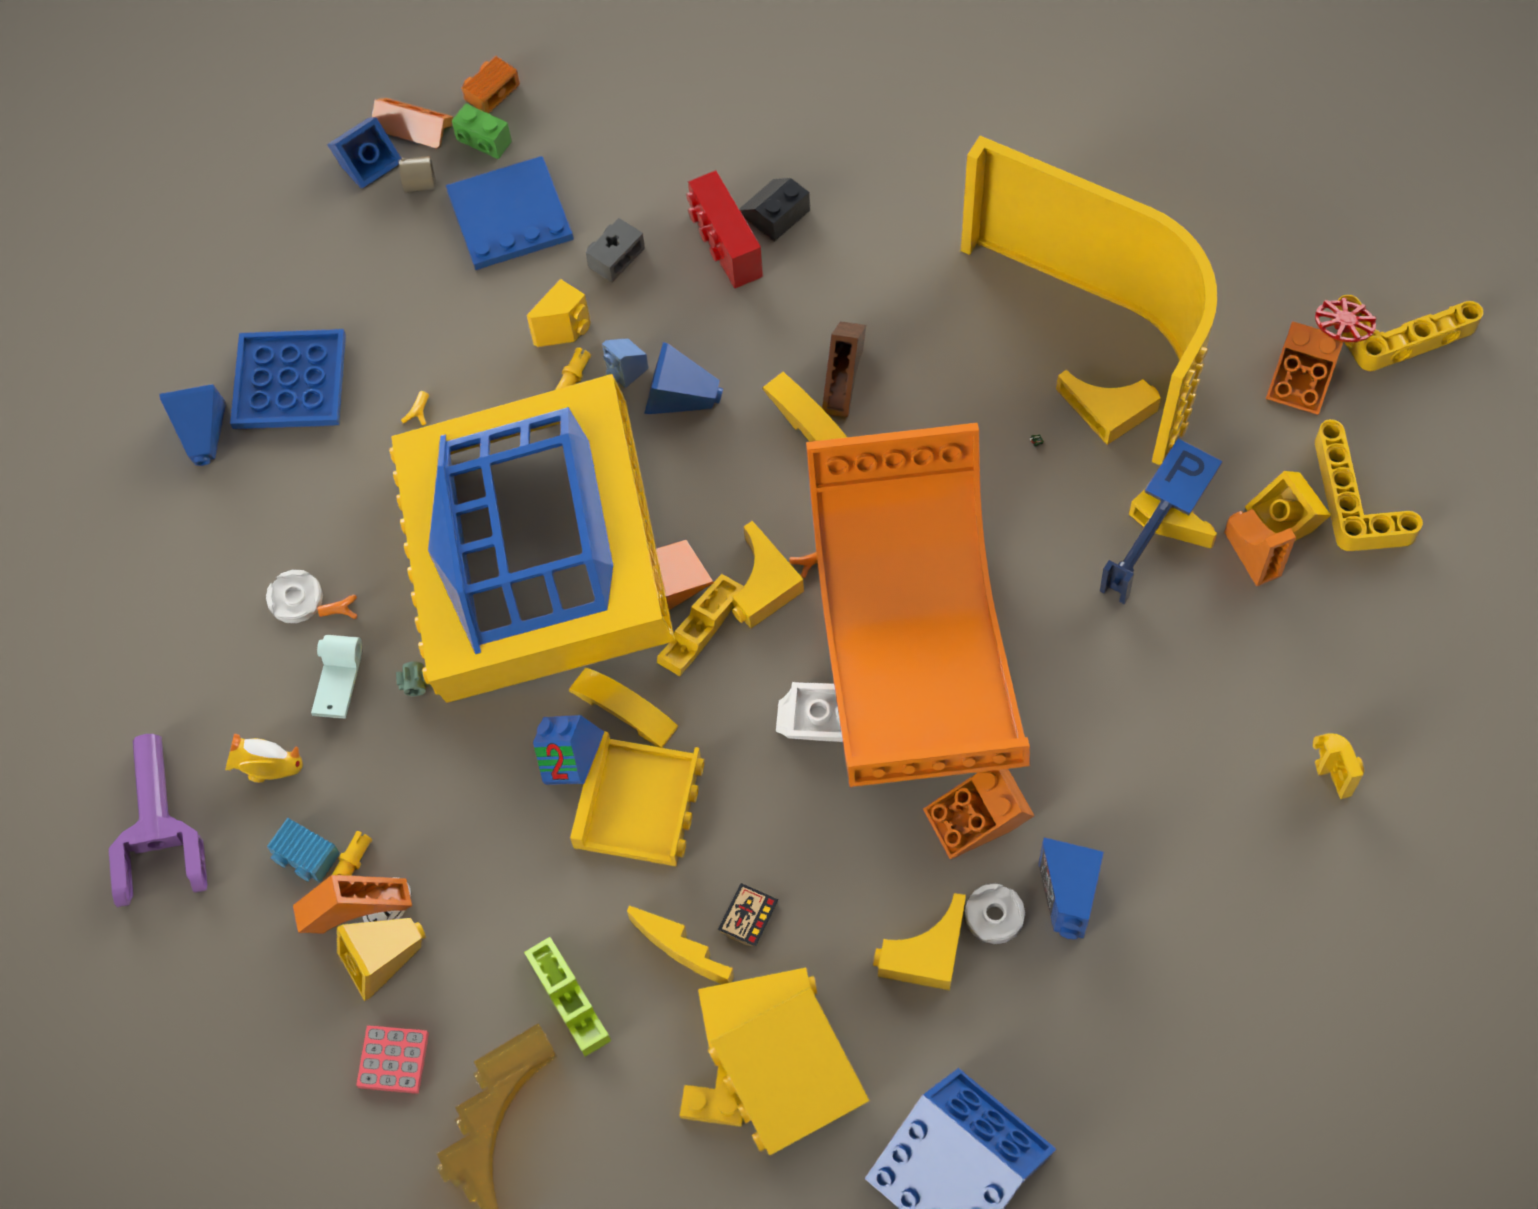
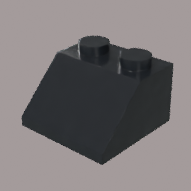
(777, 207)

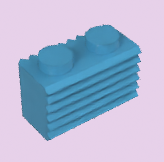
(302, 850)

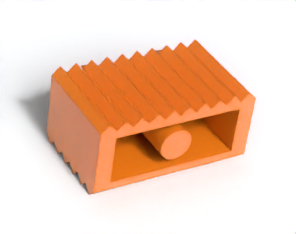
(490, 84)

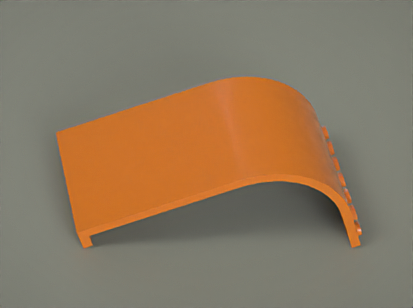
(911, 607)

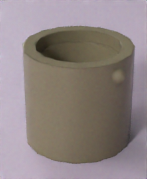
(417, 174)

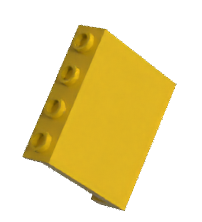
(637, 801)
(788, 1072)

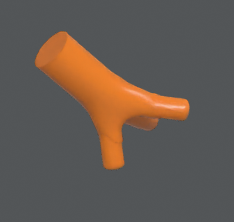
(807, 561)
(339, 607)

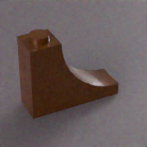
(842, 366)

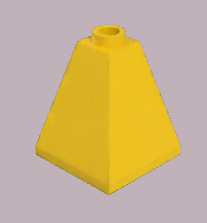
(377, 950)

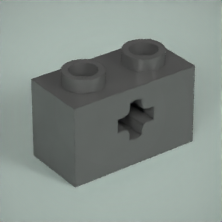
(615, 249)

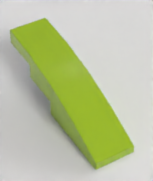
(567, 996)

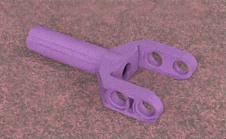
(155, 826)

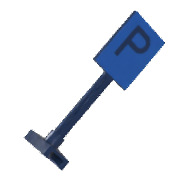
(1177, 485)

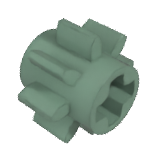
(412, 679)

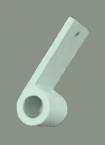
(341, 663)

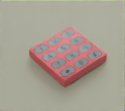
(392, 1059)

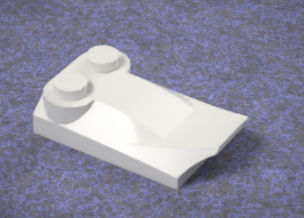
(809, 713)

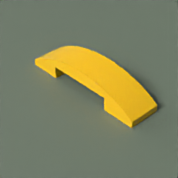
(624, 705)

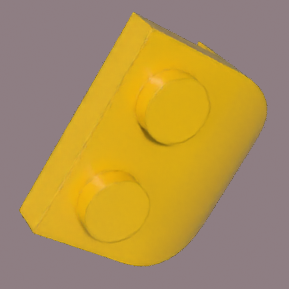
(1340, 761)

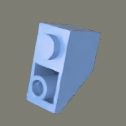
(624, 360)

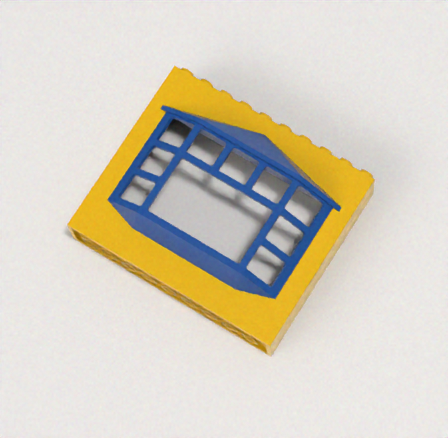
(612, 526)

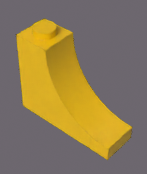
(1109, 410)
(770, 583)
(927, 957)

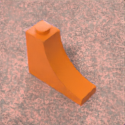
(1258, 547)
(347, 898)

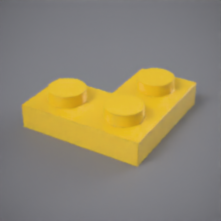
(711, 1104)

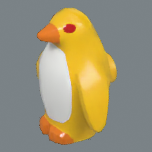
(262, 759)

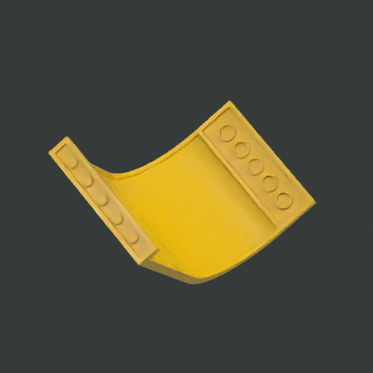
(1102, 247)

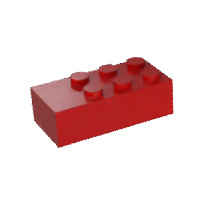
(724, 229)

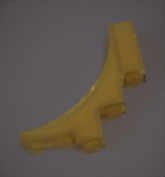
(504, 1073)

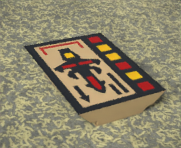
(747, 915)

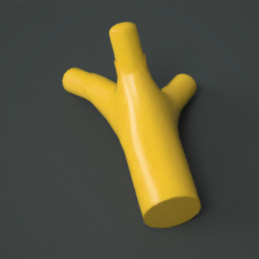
(417, 409)

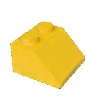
(559, 316)
(1289, 504)

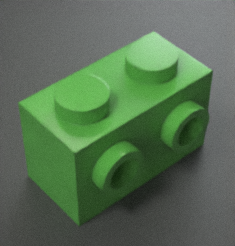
(482, 131)

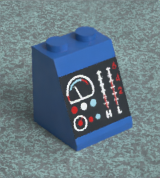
(1069, 884)

